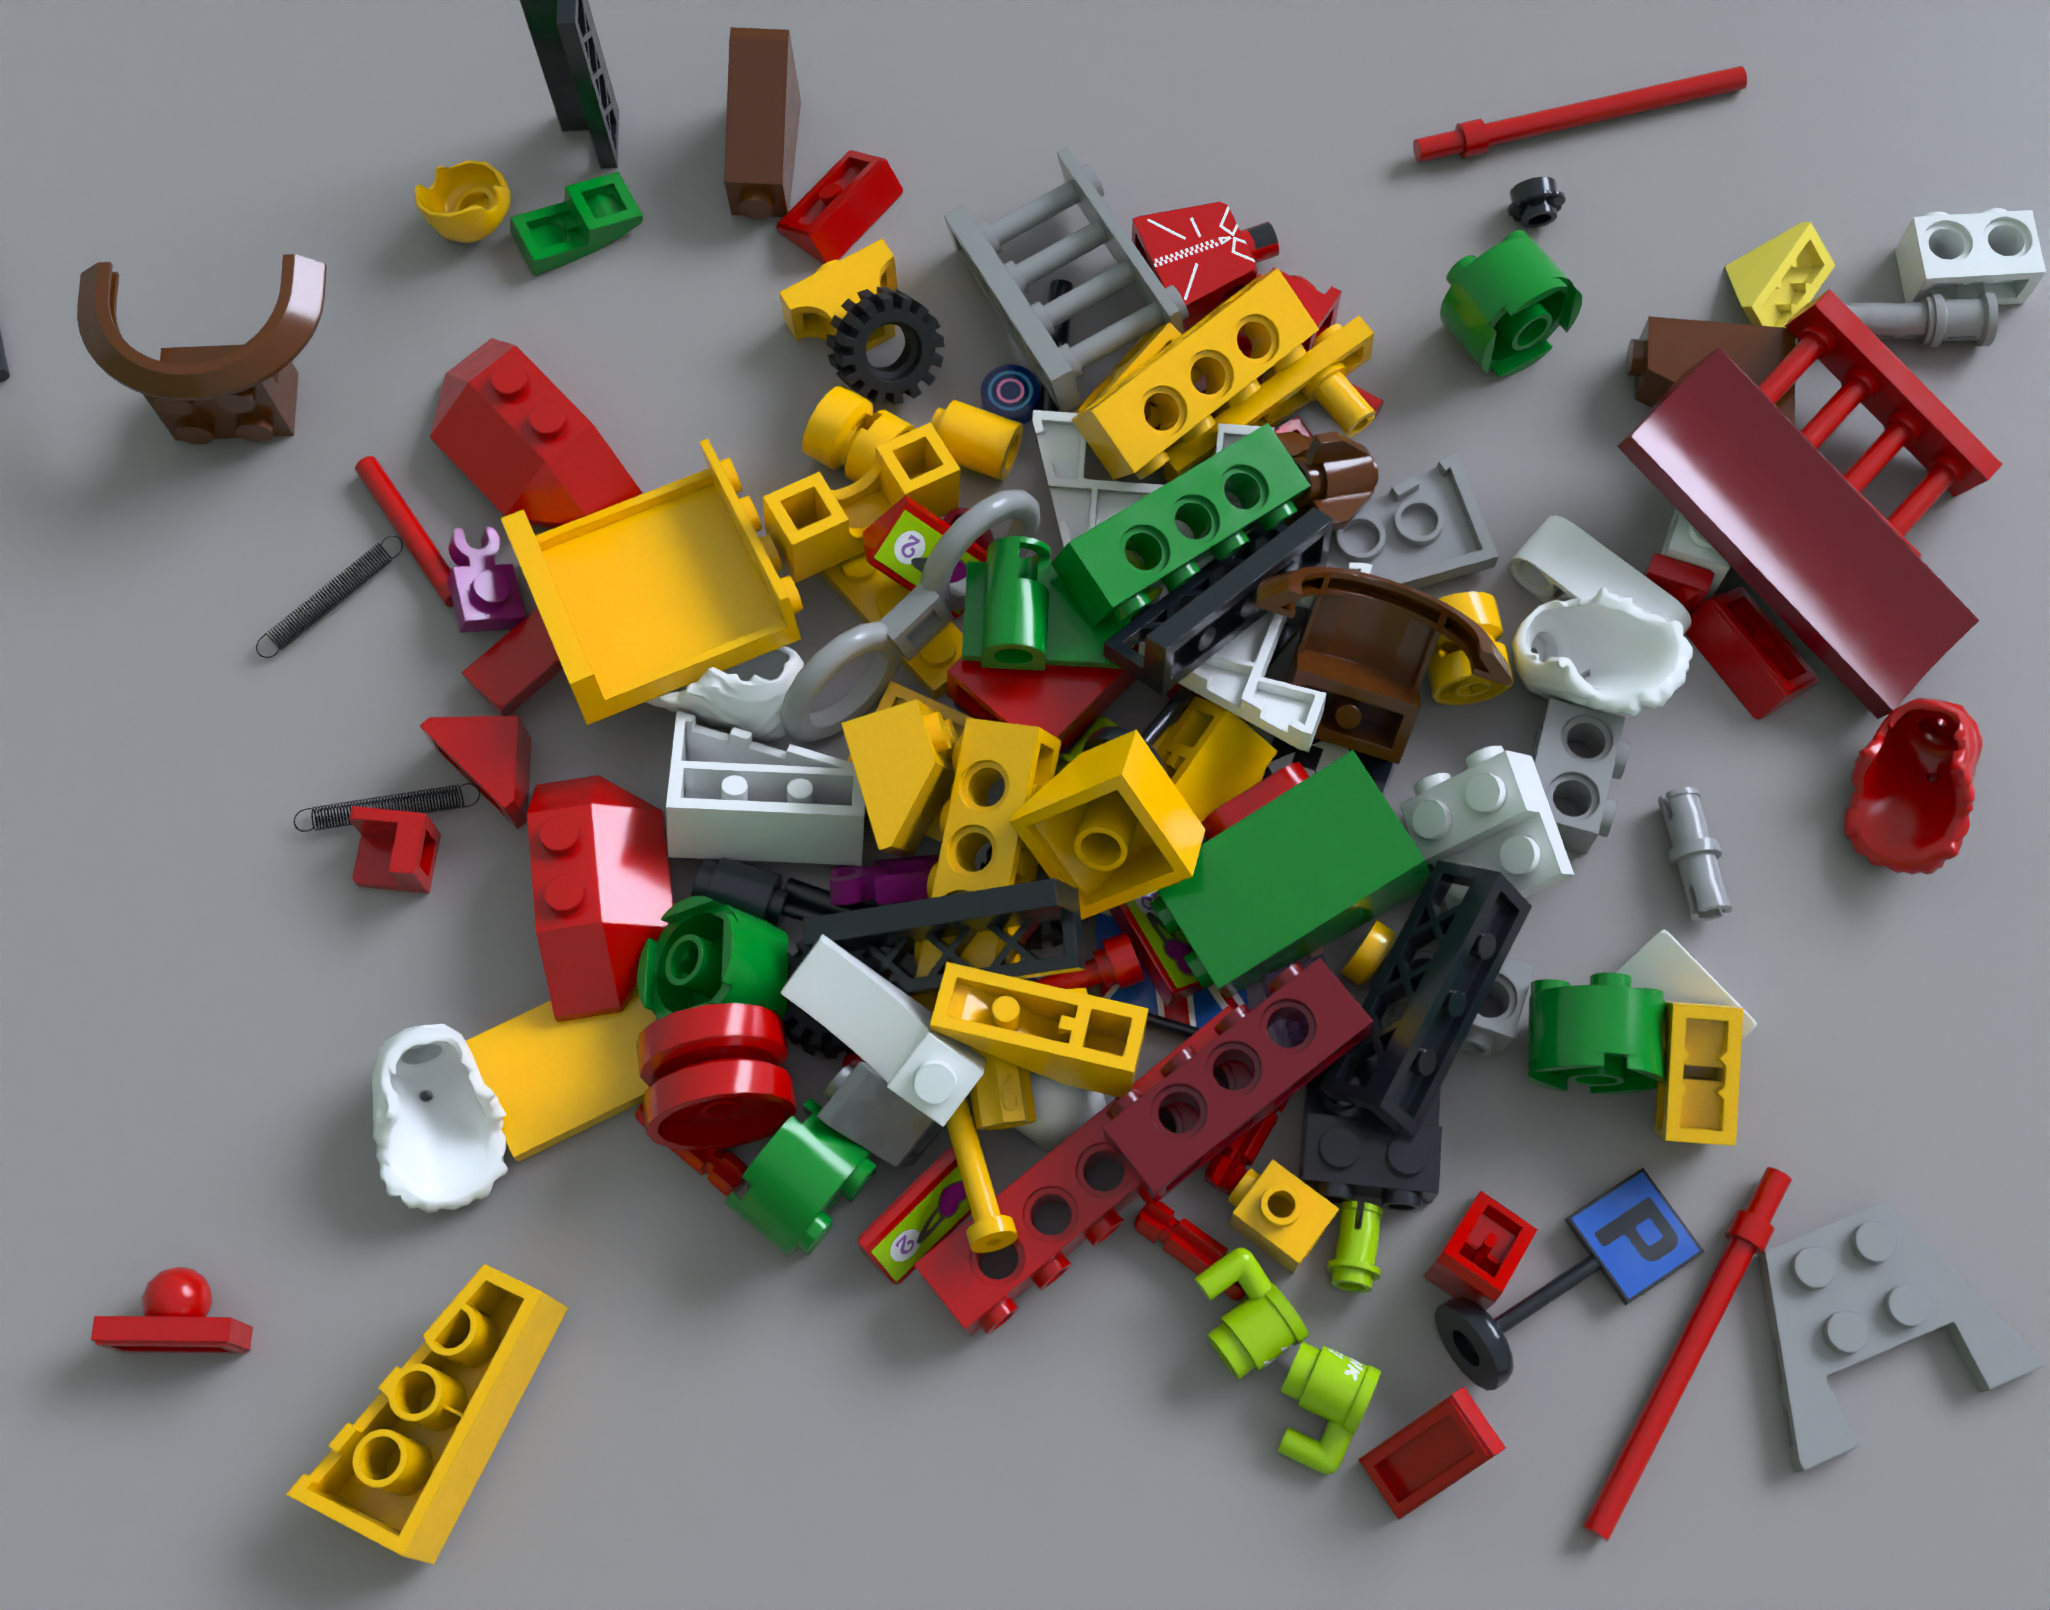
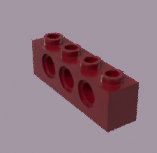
(1166, 1159)

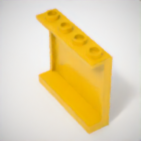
(658, 589)

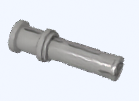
(1933, 319)

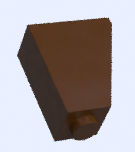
(761, 122)
(1675, 345)

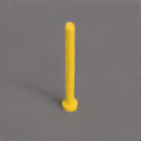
(990, 1228)

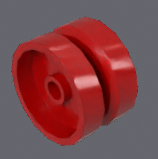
(715, 1076)

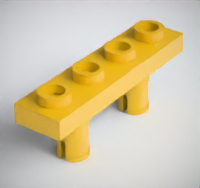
(1313, 377)

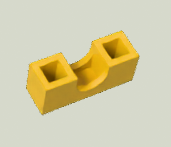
(826, 526)

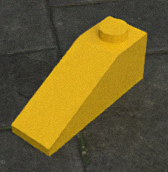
(1213, 756)
(1043, 1028)

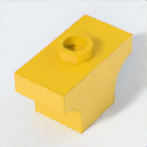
(816, 299)

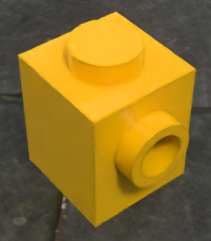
(1280, 1214)

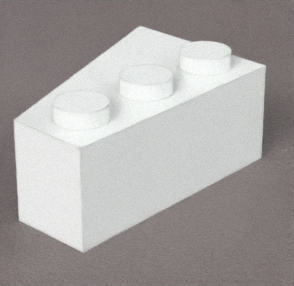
(760, 801)

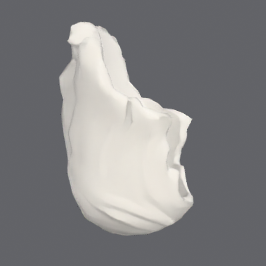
(1601, 654)
(740, 696)
(442, 1148)

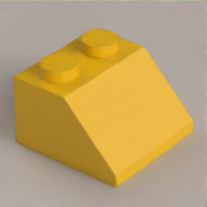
(902, 770)
(1111, 826)

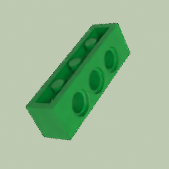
(1252, 469)

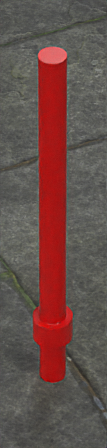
(1476, 137)
(1747, 1236)

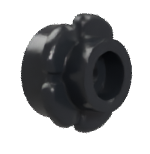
(1535, 202)

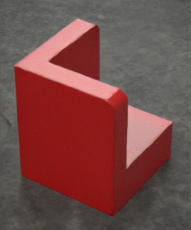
(394, 849)

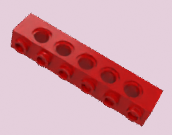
(1058, 1177)

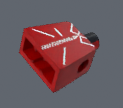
(1202, 253)

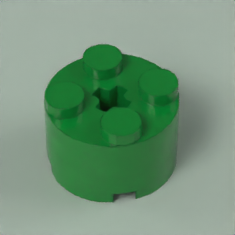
(1508, 304)
(713, 960)
(1597, 1035)
(800, 1181)

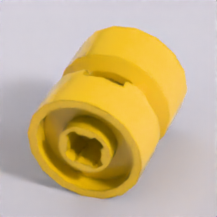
(846, 432)
(1449, 666)

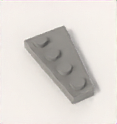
(1417, 532)

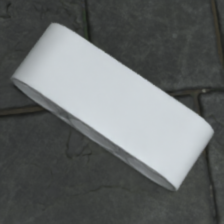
(1570, 564)

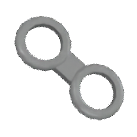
(905, 627)

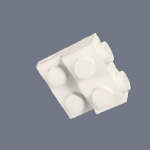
(1489, 820)

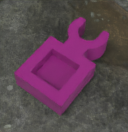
(482, 592)
(887, 882)

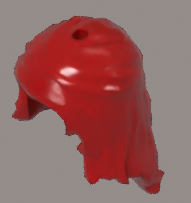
(1915, 787)

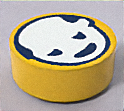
(1368, 953)

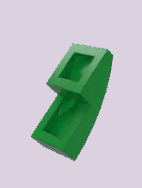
(586, 221)

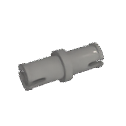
(1694, 854)

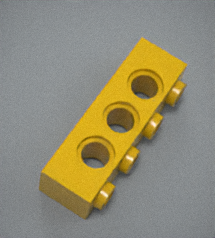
(1116, 421)
(980, 757)

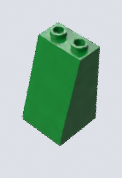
(1293, 878)

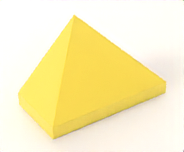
(1780, 275)

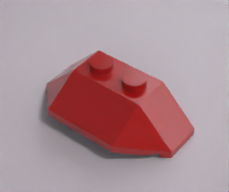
(525, 440)
(595, 890)

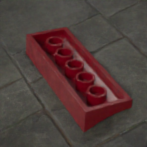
(1797, 532)

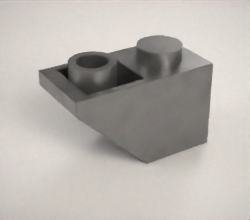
(876, 1116)

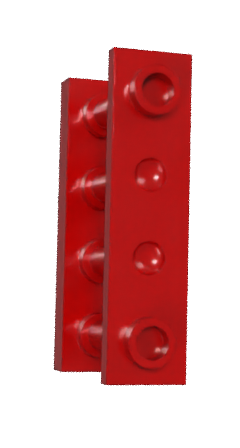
(1894, 396)

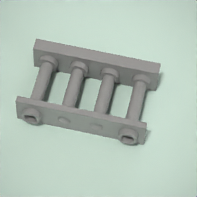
(1035, 323)

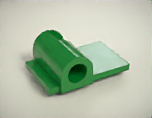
(1025, 614)

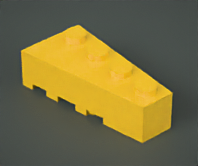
(438, 1418)

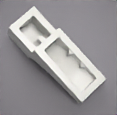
(885, 1029)

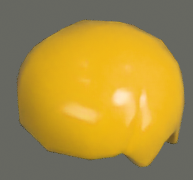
(465, 201)

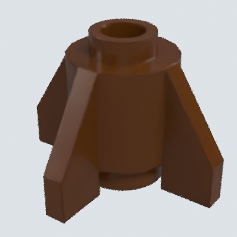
(1338, 471)

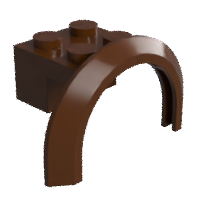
(212, 389)
(1370, 651)

